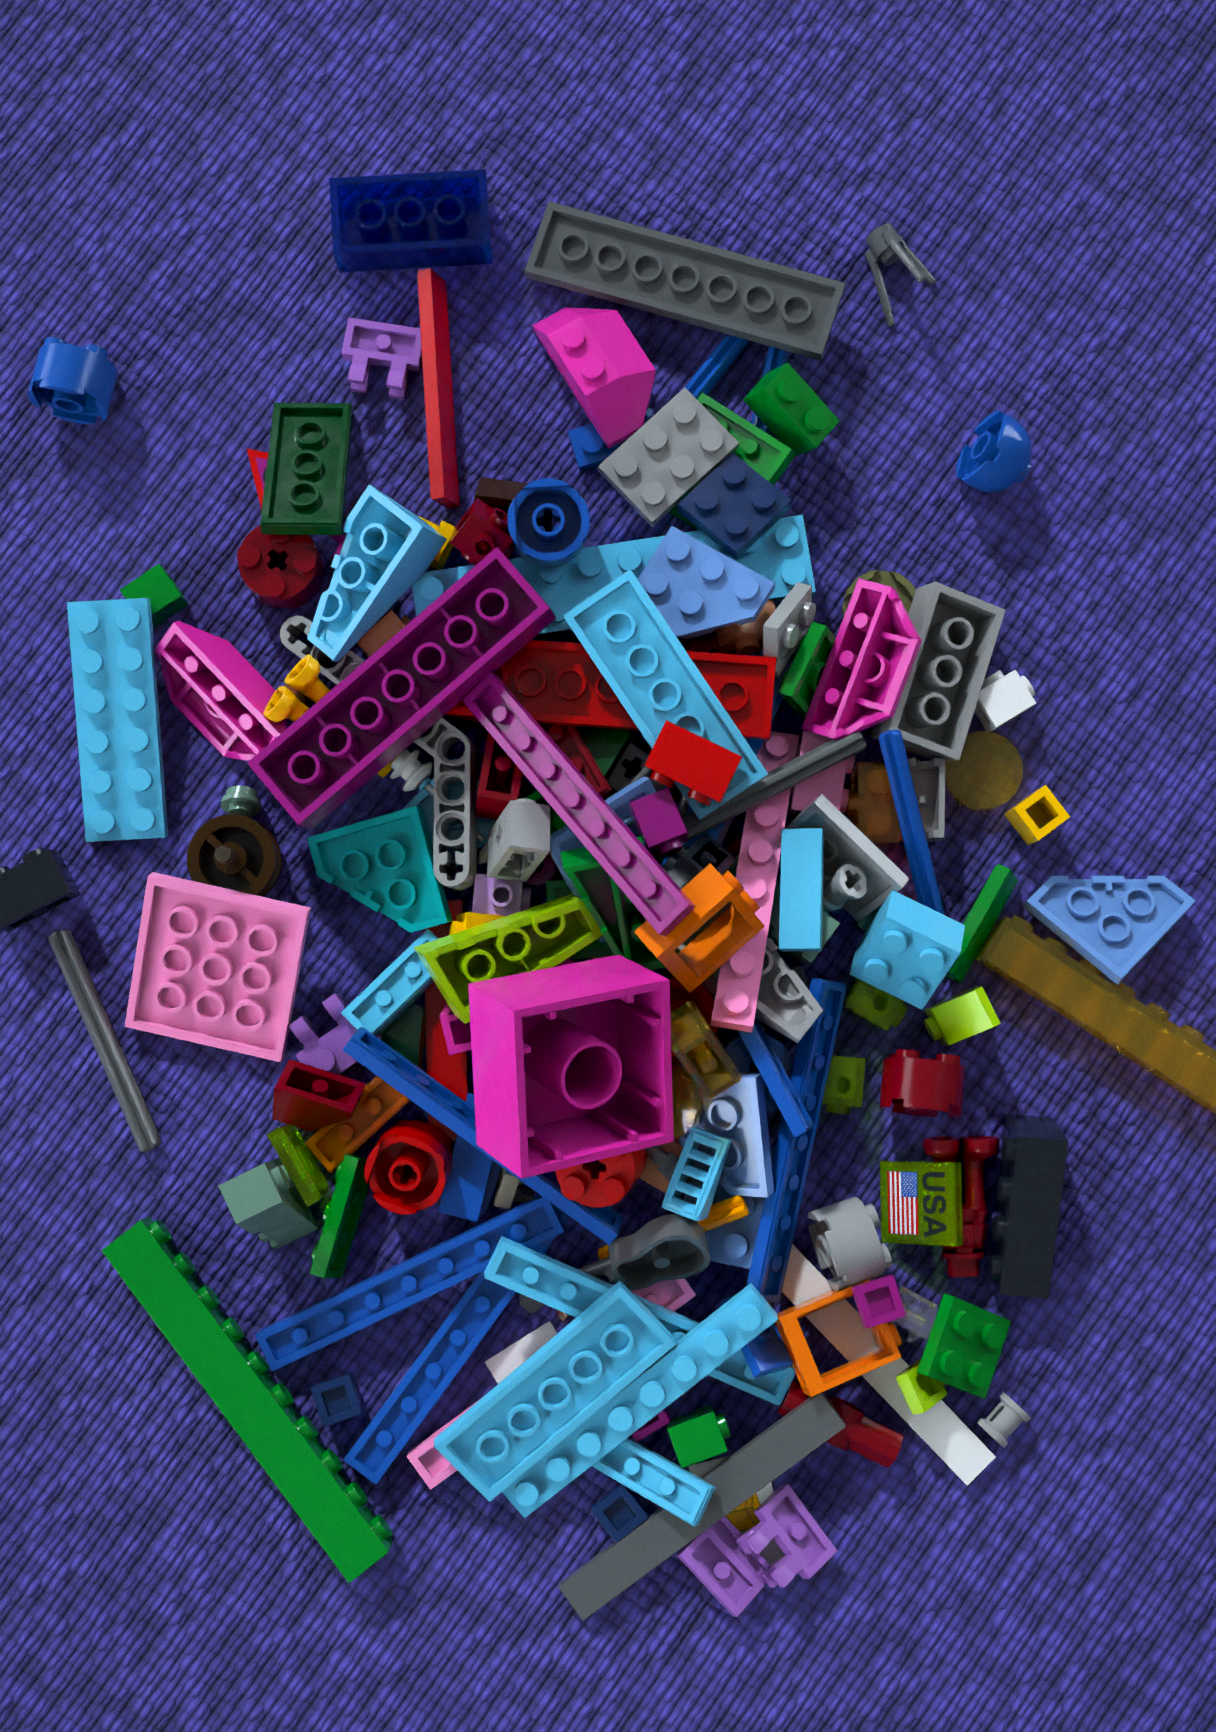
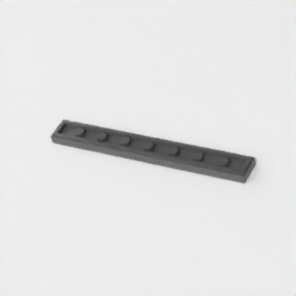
(735, 1482)

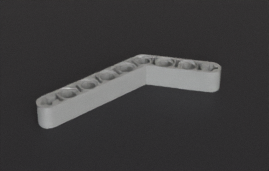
(445, 770)

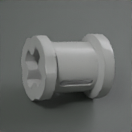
(845, 885)
(1004, 1420)

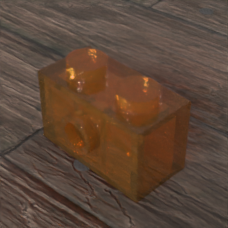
(873, 804)

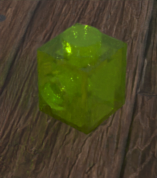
(874, 1005)
(844, 1084)

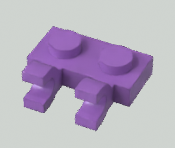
(381, 345)
(326, 1051)
(795, 1532)

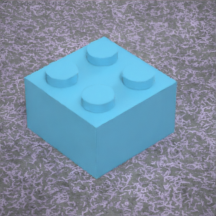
(907, 949)

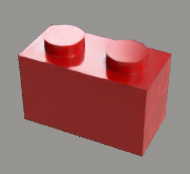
(693, 763)

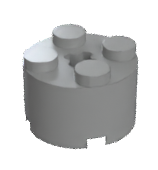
(848, 1242)

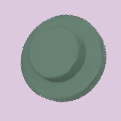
(241, 801)

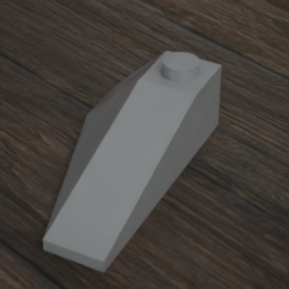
(782, 998)

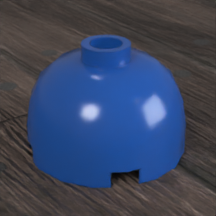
(997, 456)

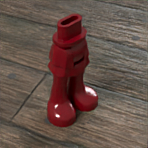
(975, 1149)

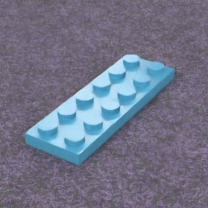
(657, 676)
(117, 719)
(554, 1391)

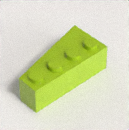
(506, 947)

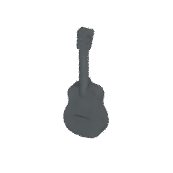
(657, 1252)

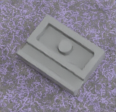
(788, 625)

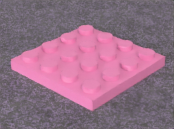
(216, 966)

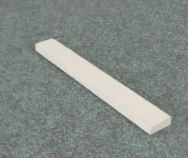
(845, 1331)

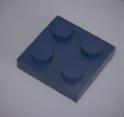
(734, 506)

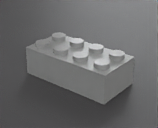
(947, 672)

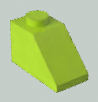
(960, 1016)

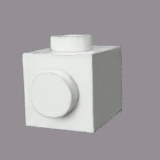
(1003, 699)

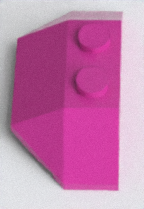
(601, 368)
(865, 664)
(217, 691)

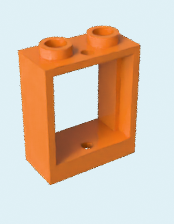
(715, 944)
(804, 1366)

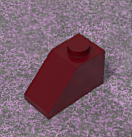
(314, 1097)

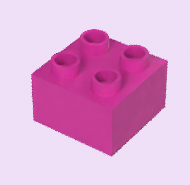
(571, 1064)

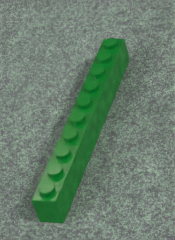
(250, 1398)

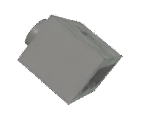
(518, 840)

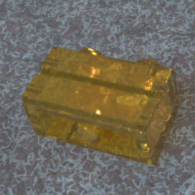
(701, 1051)

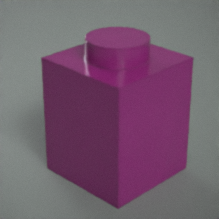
(659, 823)

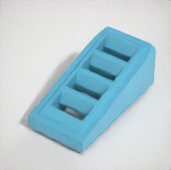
(678, 1184)

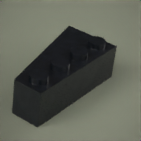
(1027, 1205)

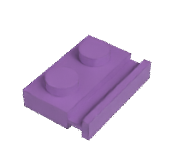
(724, 1567)

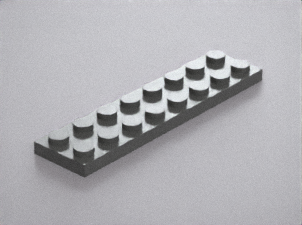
(685, 280)

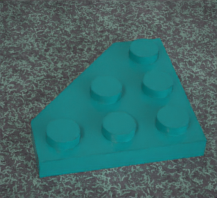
(385, 867)

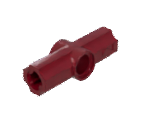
(861, 1432)

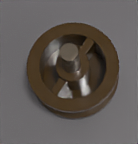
(235, 855)

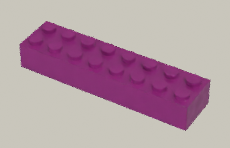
(402, 690)

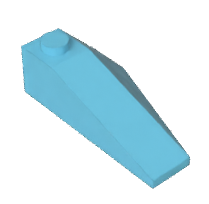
(378, 563)

